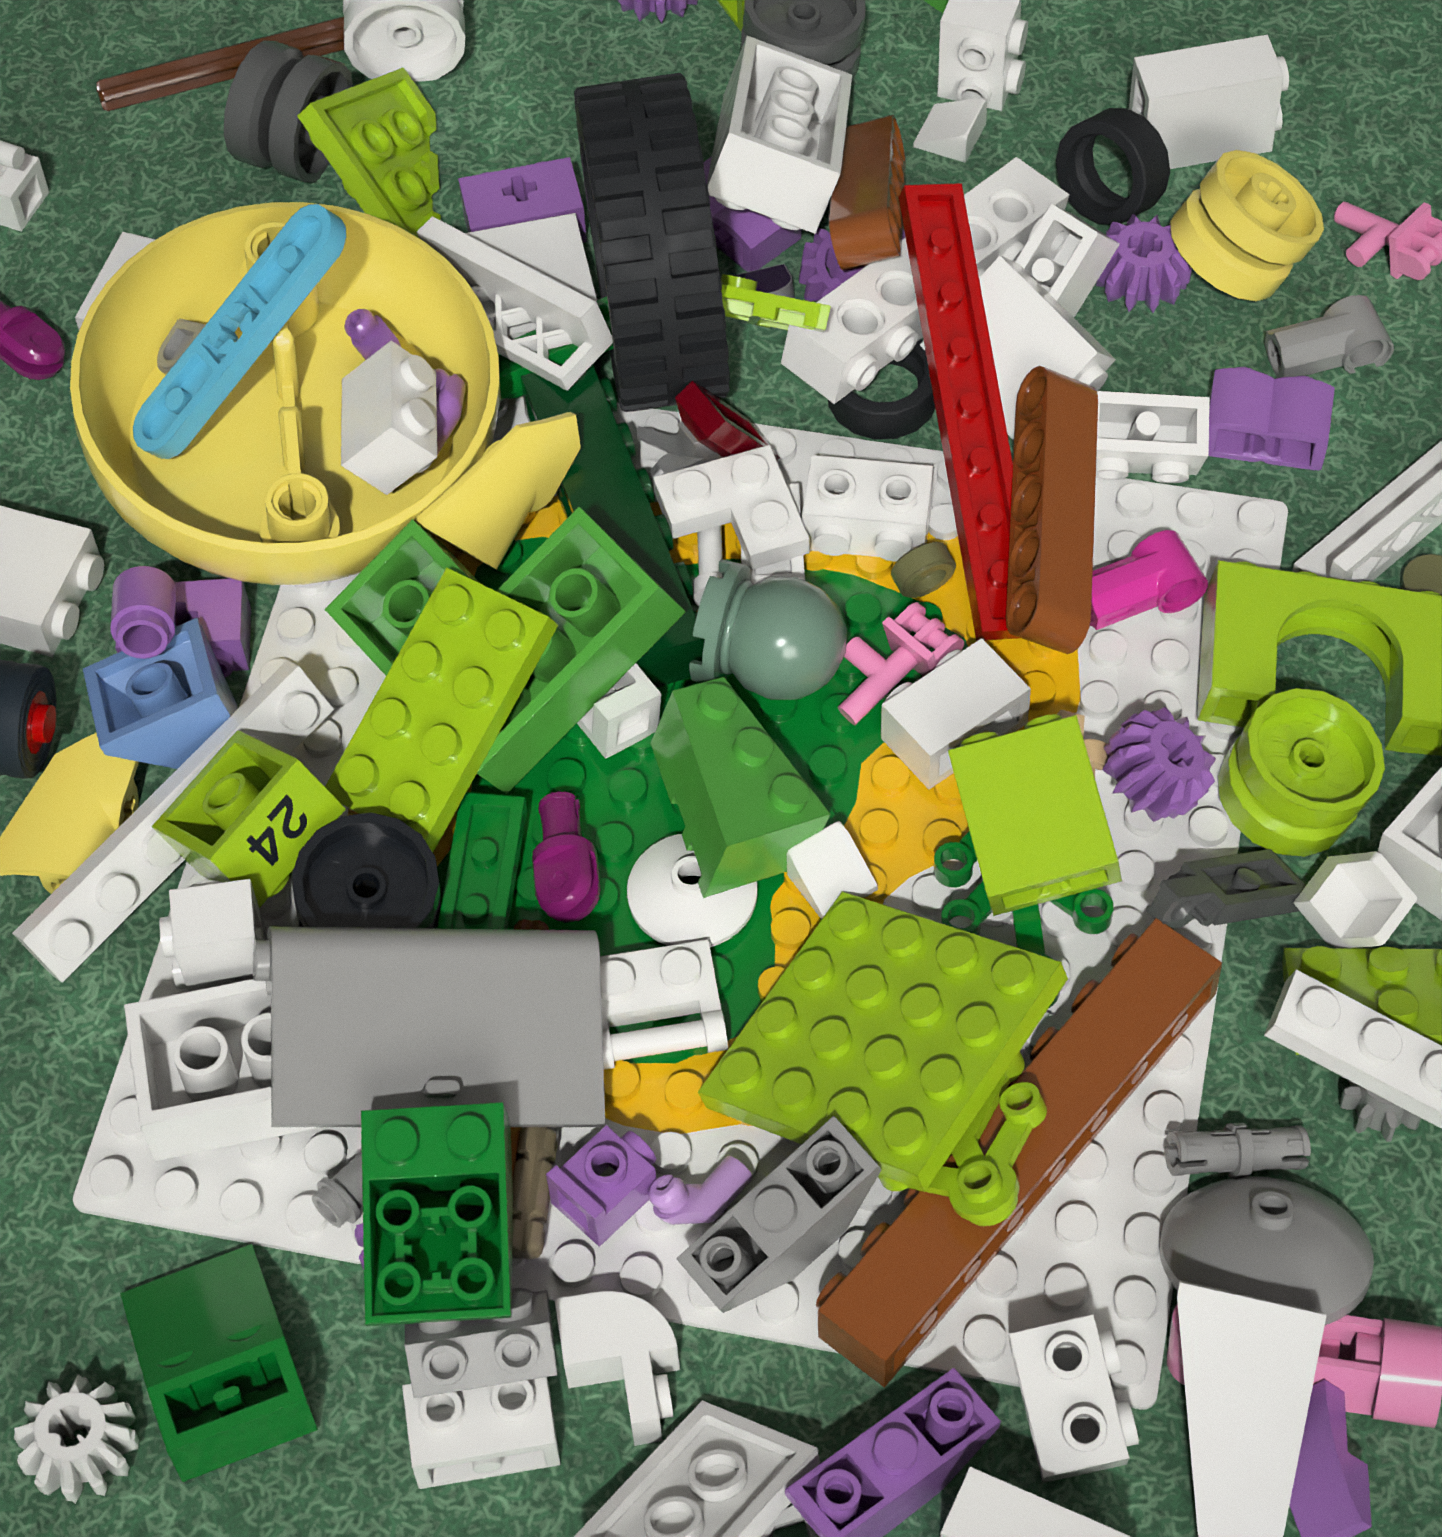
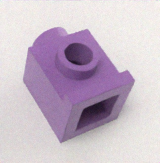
(603, 1203)

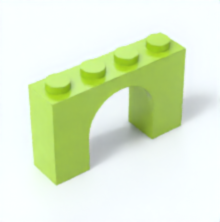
(1258, 608)

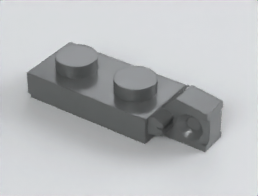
(1227, 890)

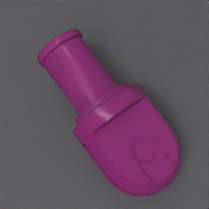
(29, 343)
(564, 861)

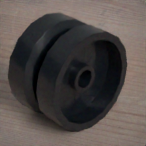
(366, 875)

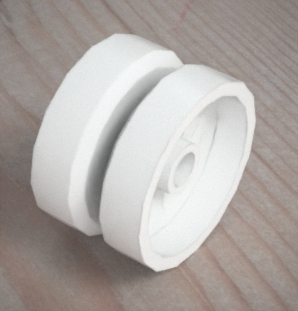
(410, 34)

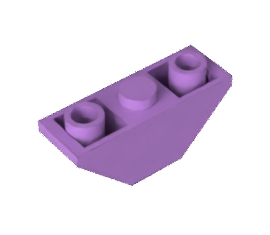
(896, 1462)

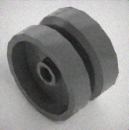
(811, 28)
(264, 106)

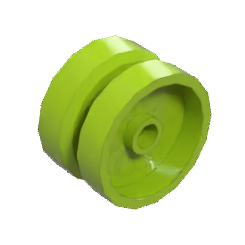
(1300, 772)

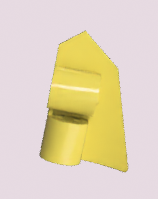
(499, 491)
(69, 813)

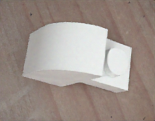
(620, 1338)

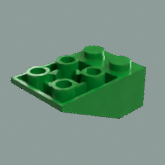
(437, 1214)
(216, 1363)

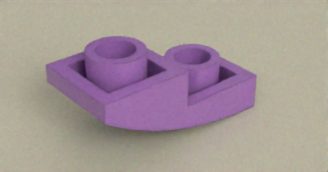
(1329, 1483)

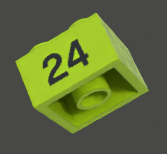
(248, 815)

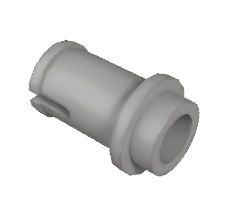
(342, 1195)

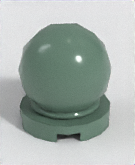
(773, 635)

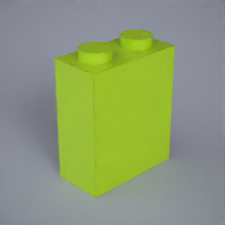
(1034, 813)

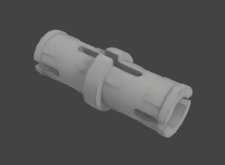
(1237, 1150)

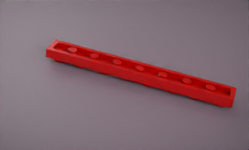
(963, 393)

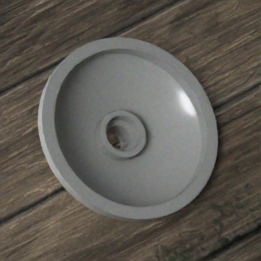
(1269, 1244)

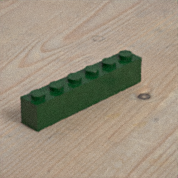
(619, 501)

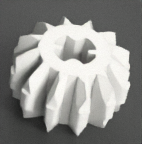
(87, 1461)

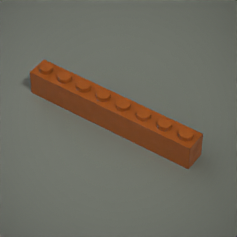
(1084, 1075)

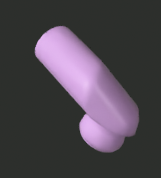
(699, 1203)

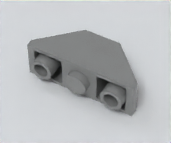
(783, 1220)

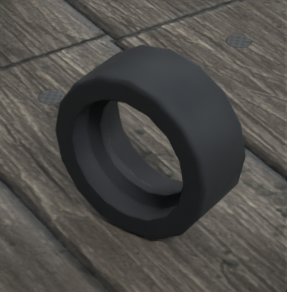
(1143, 150)
(894, 418)

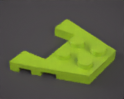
(770, 310)

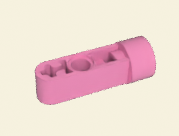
(1380, 1365)

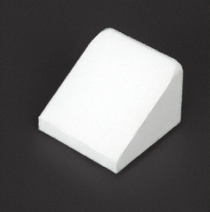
(953, 128)
(827, 866)

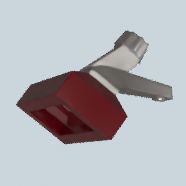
(705, 434)

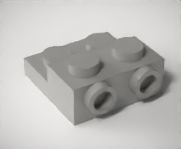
(483, 1351)

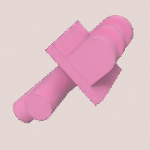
(1411, 245)
(908, 654)

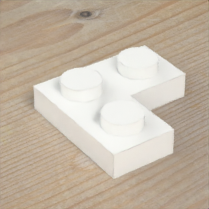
(739, 491)

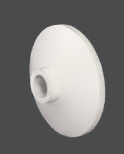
(677, 911)

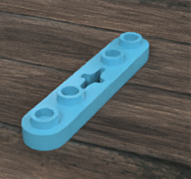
(260, 309)

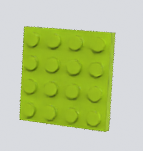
(887, 1031)

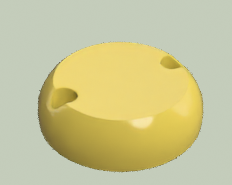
(264, 476)

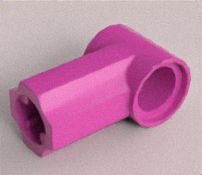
(1155, 575)

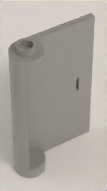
(457, 1011)

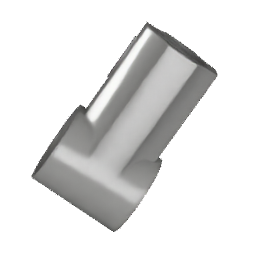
(1345, 336)

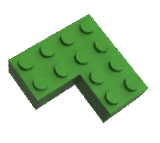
(578, 577)

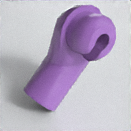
(368, 332)
(449, 403)

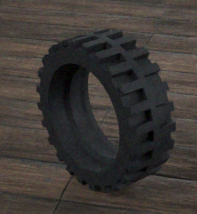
(653, 238)

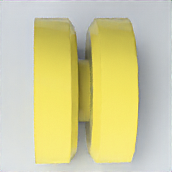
(1246, 225)

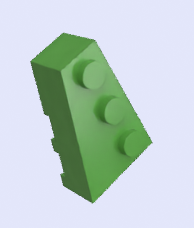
(732, 787)

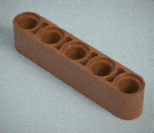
(865, 201)
(1052, 511)

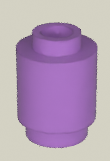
(143, 611)

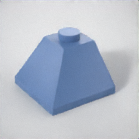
(161, 704)

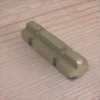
(530, 1190)

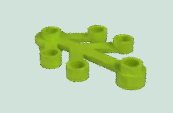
(986, 1185)

